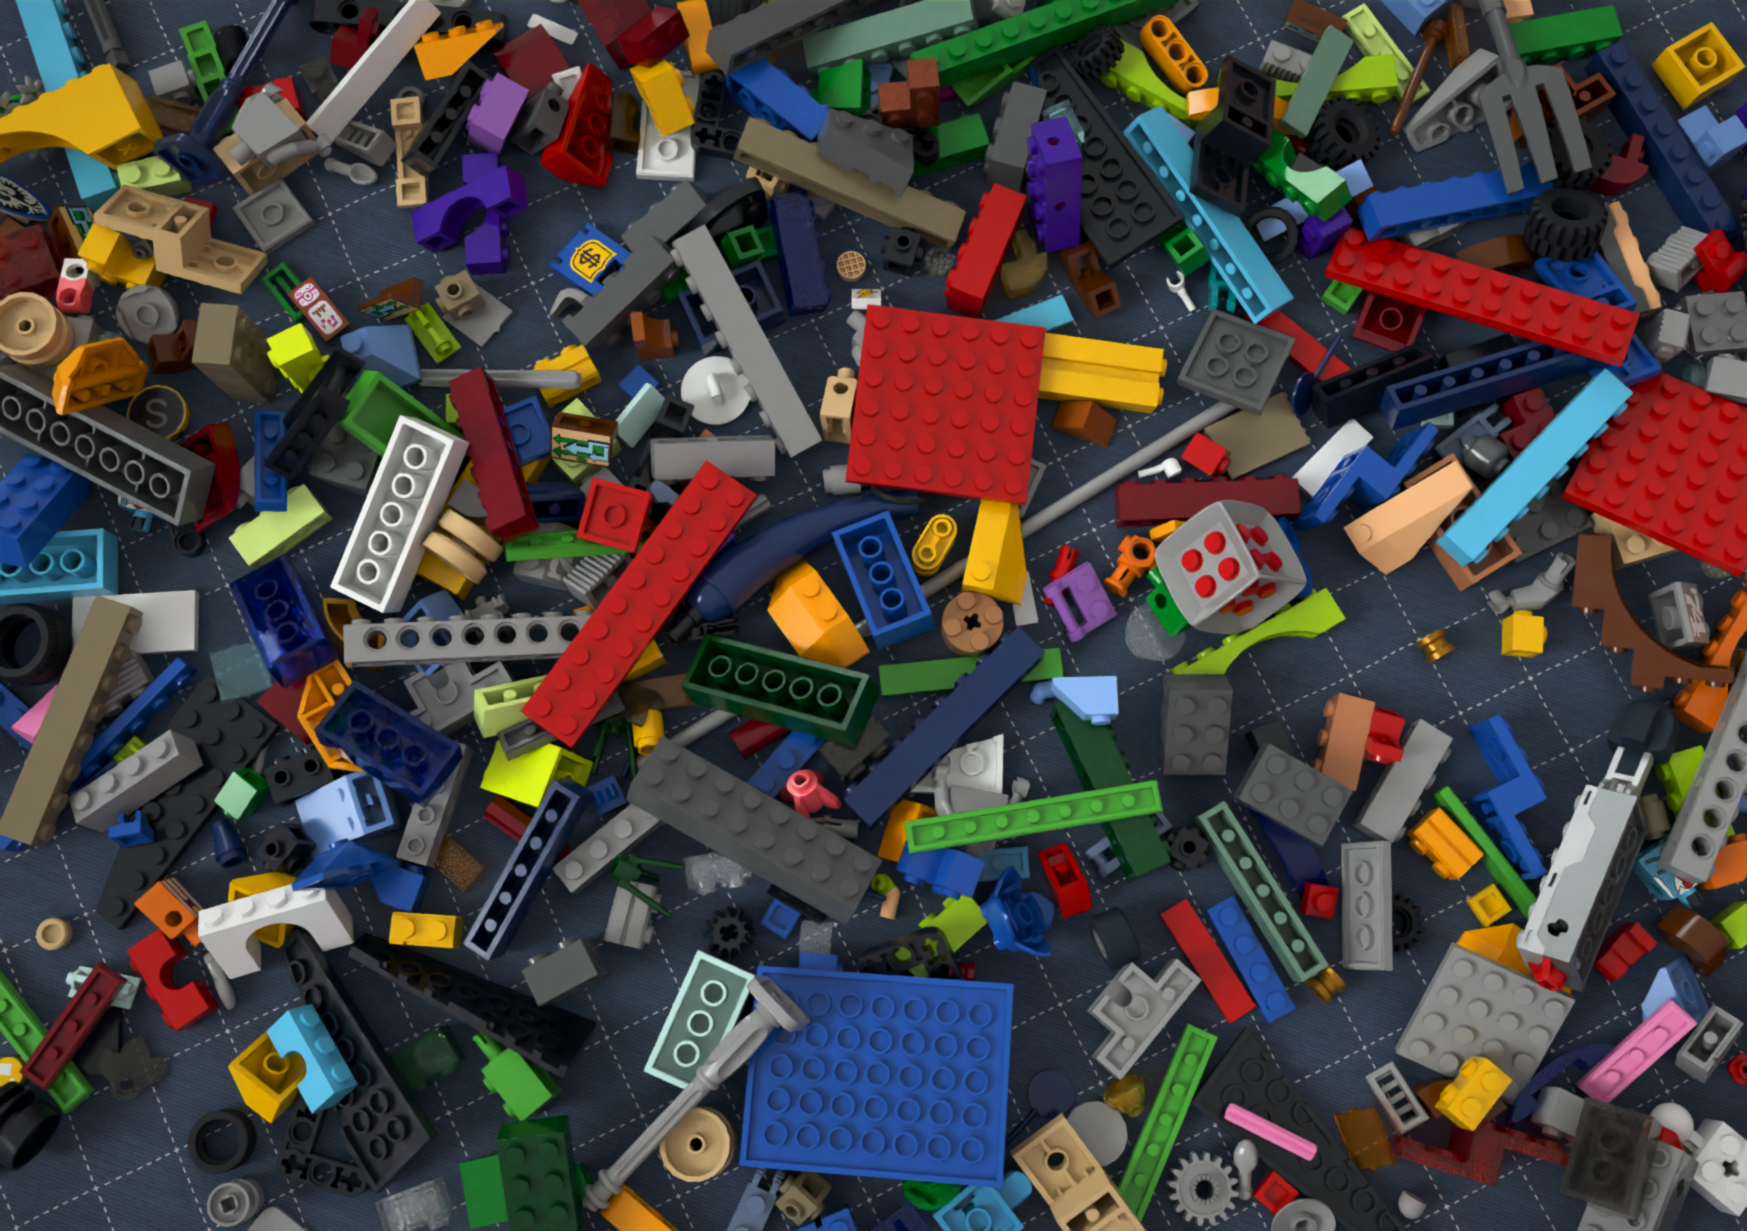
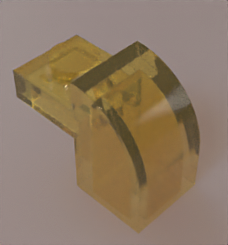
(1025, 274)

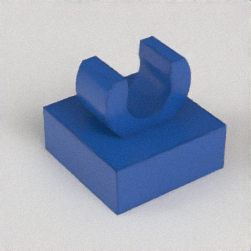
(607, 795)
(131, 833)

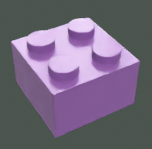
(496, 114)

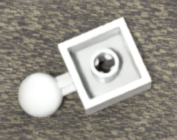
(1720, 1154)

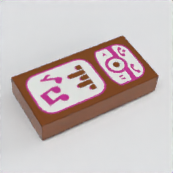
(318, 309)

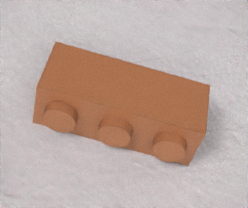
(1344, 738)

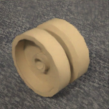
(34, 330)
(465, 543)
(717, 1150)

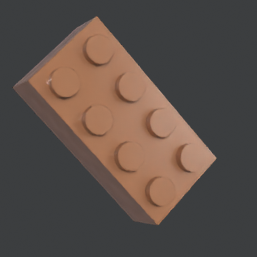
(1499, 552)

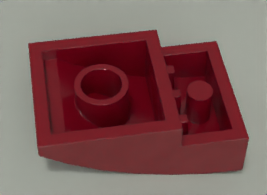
(1387, 322)
(217, 445)

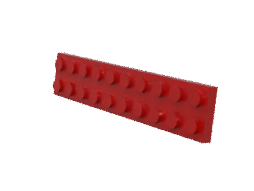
(1484, 296)
(639, 604)

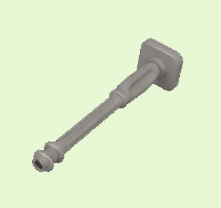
(771, 1010)

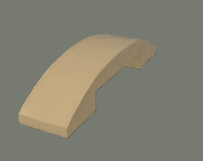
(407, 120)

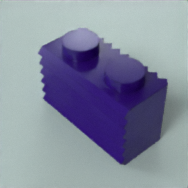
(1318, 237)

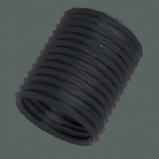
(230, 44)

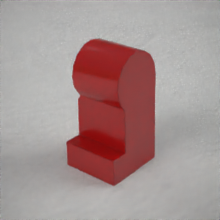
(1623, 950)

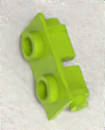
(432, 333)

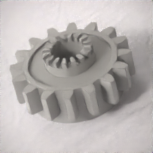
(1218, 1194)

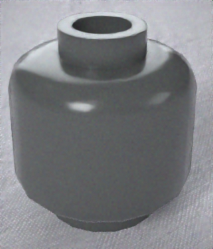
(1486, 455)

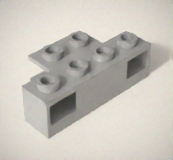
(447, 695)
(1137, 1011)

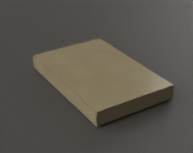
(1258, 439)

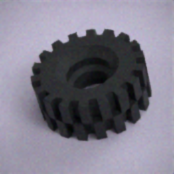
(1352, 124)
(1598, 152)

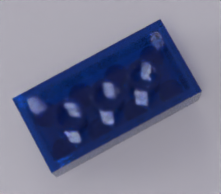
(284, 621)
(389, 743)

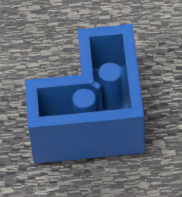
(947, 870)

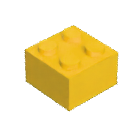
(1697, 65)

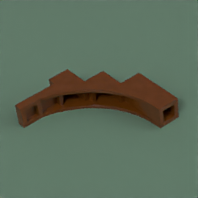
(1652, 661)

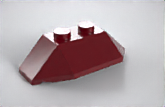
(612, 19)

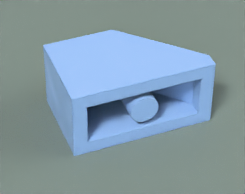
(1089, 697)

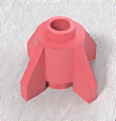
(807, 792)

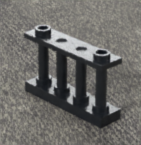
(314, 413)

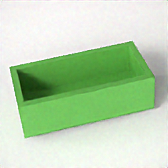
(376, 409)

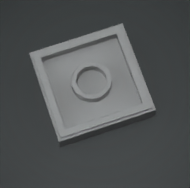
(273, 215)

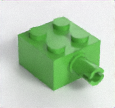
(518, 1080)

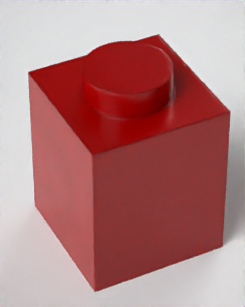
(1207, 455)

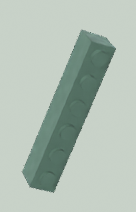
(889, 34)
(1260, 893)

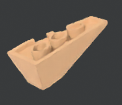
(1403, 524)

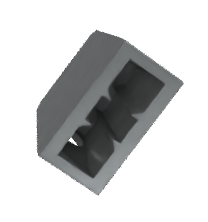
(540, 120)

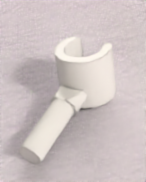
(1179, 288)
(1170, 467)

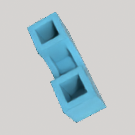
(326, 1072)

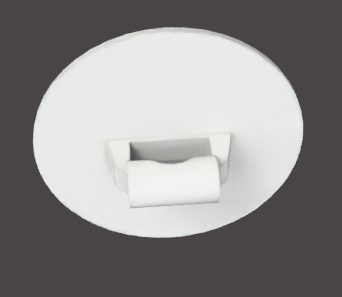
(714, 391)

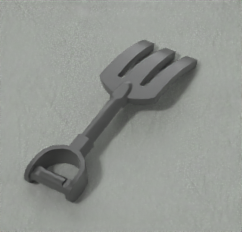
(1520, 86)

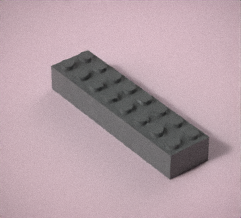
(105, 448)
(753, 830)

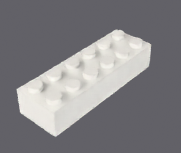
(399, 514)

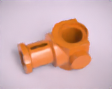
(1130, 565)

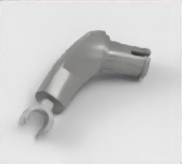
(1540, 593)

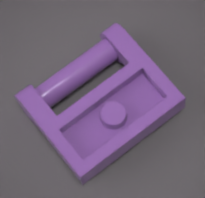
(1088, 597)

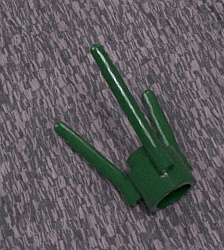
(614, 730)
(628, 869)

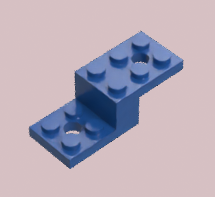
(1603, 286)
(1366, 477)
(1512, 794)

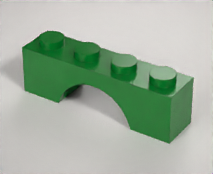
(1317, 191)

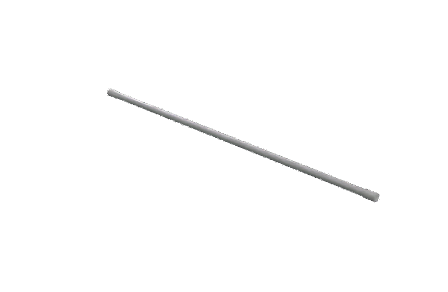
(1028, 527)

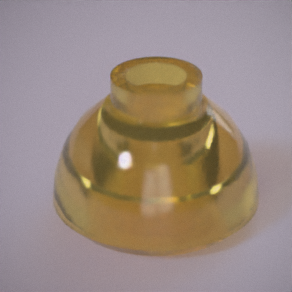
(1126, 1095)

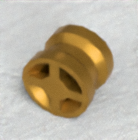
(1435, 645)
(1326, 984)

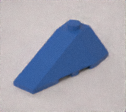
(344, 867)

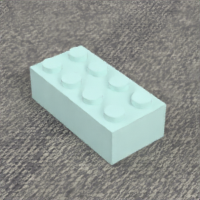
(699, 1018)

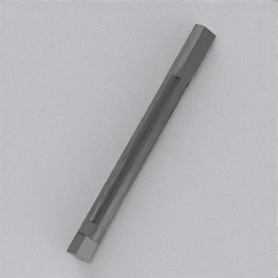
(107, 34)

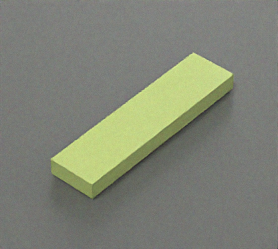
(1374, 40)

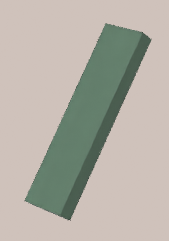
(1316, 82)

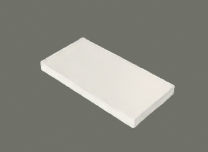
(668, 156)
(168, 620)

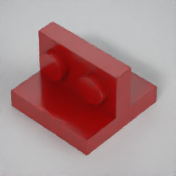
(615, 515)

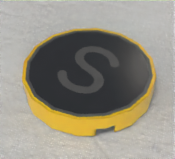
(160, 411)

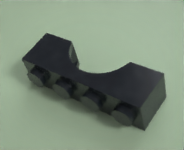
(669, 424)

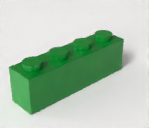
(1566, 35)
(959, 143)

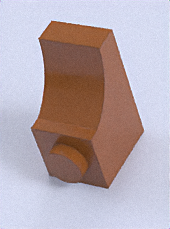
(653, 337)

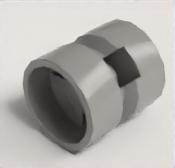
(235, 1201)

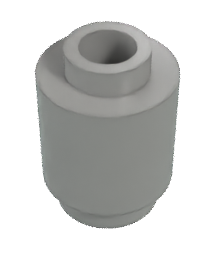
(835, 481)

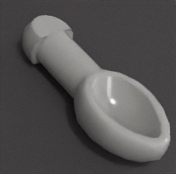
(358, 172)
(221, 982)
(1245, 1160)

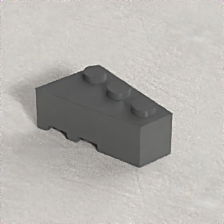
(668, 217)

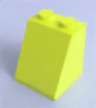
(531, 774)

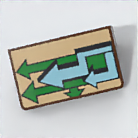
(1311, 20)
(69, 229)
(395, 300)
(582, 439)

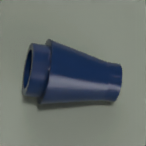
(227, 844)

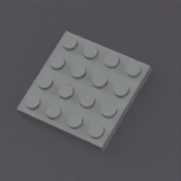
(1487, 1013)

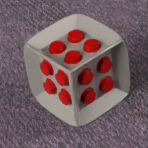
(1229, 567)

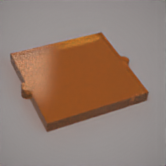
(1365, 1138)

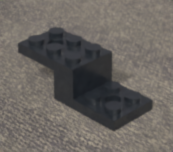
(1233, 136)

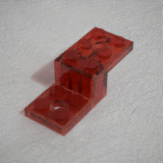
(1478, 1152)

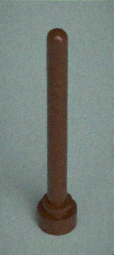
(1433, 34)

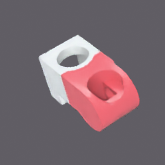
(76, 288)

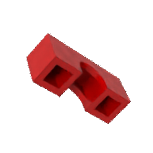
(154, 961)

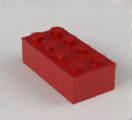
(984, 251)

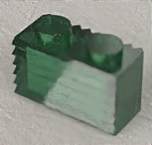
(427, 1057)

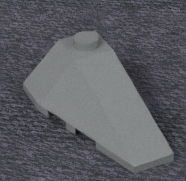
(1455, 103)

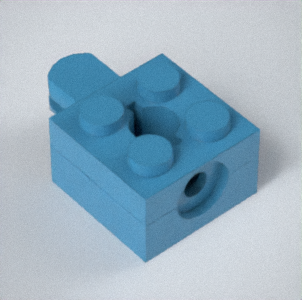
(986, 1207)

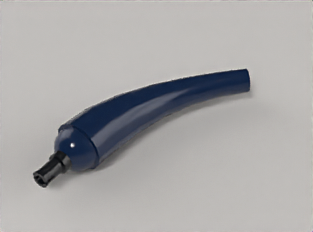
(763, 555)

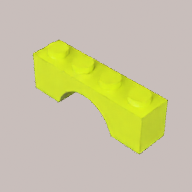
(296, 356)

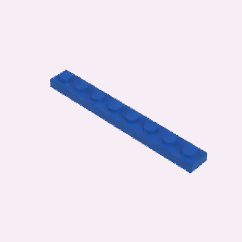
(129, 723)

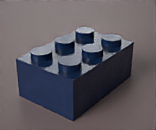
(758, 294)

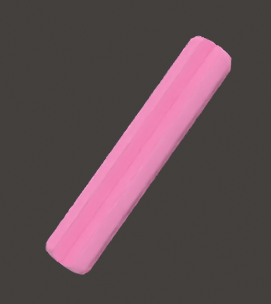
(1270, 1131)

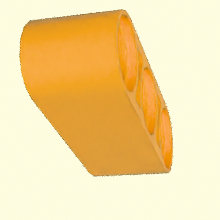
(698, 24)
(1172, 40)
(632, 1213)

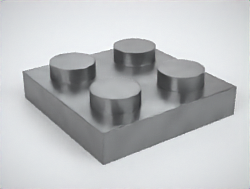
(1716, 323)

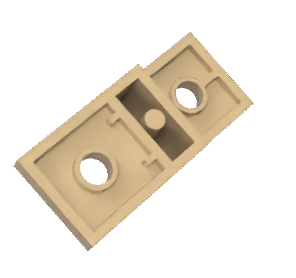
(181, 239)
(1077, 1188)

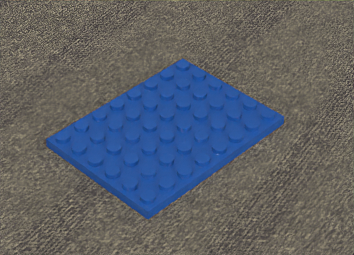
(883, 1079)

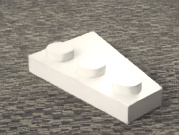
(971, 766)

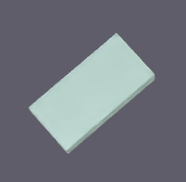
(639, 415)

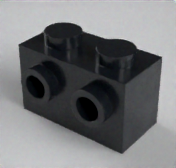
(298, 776)

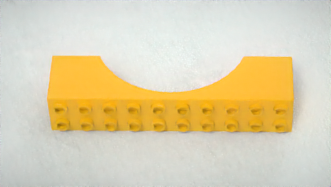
(92, 114)

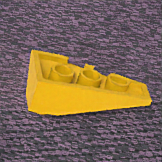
(997, 554)

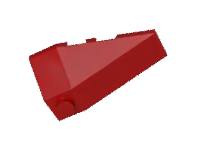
(581, 149)

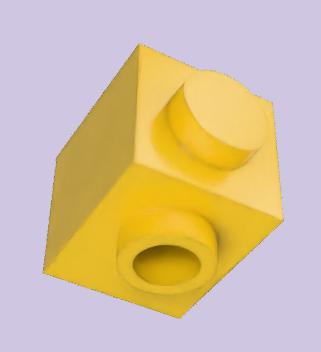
(1523, 634)

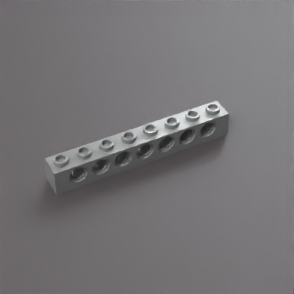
(359, 653)
(1701, 797)

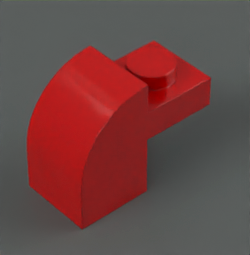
(1720, 263)
(1384, 737)

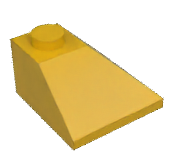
(247, 886)
(266, 1079)

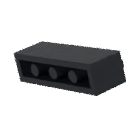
(445, 119)
(1363, 387)

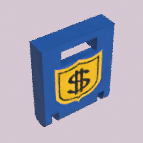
(588, 259)

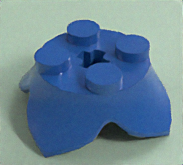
(1018, 916)

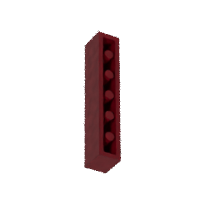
(492, 455)
(1164, 501)

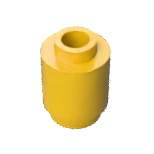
(649, 734)

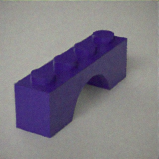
(440, 221)
(486, 246)

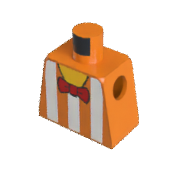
(164, 903)

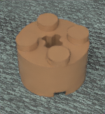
(970, 607)

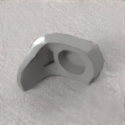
(565, 298)

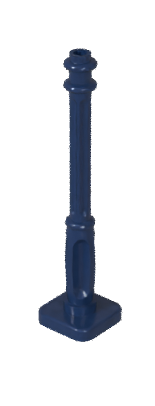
(191, 153)

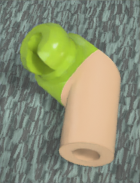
(885, 885)

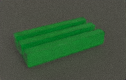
(275, 274)

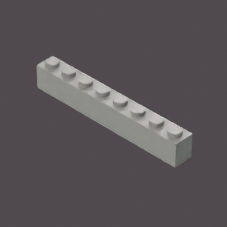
(745, 340)

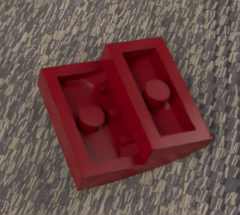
(531, 60)
(284, 706)

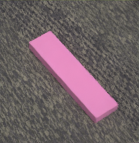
(1637, 1052)

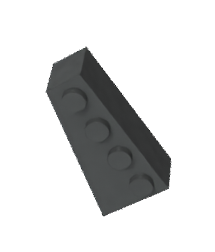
(627, 291)

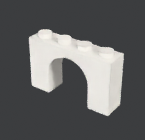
(229, 927)

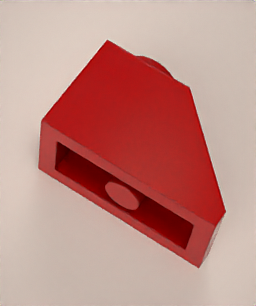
(1065, 880)

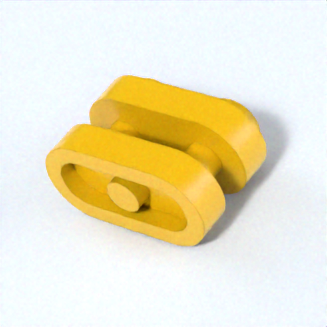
(933, 545)

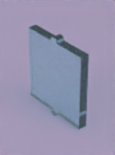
(240, 672)

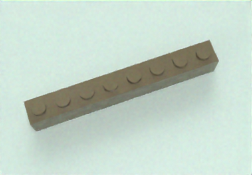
(798, 163)
(70, 722)

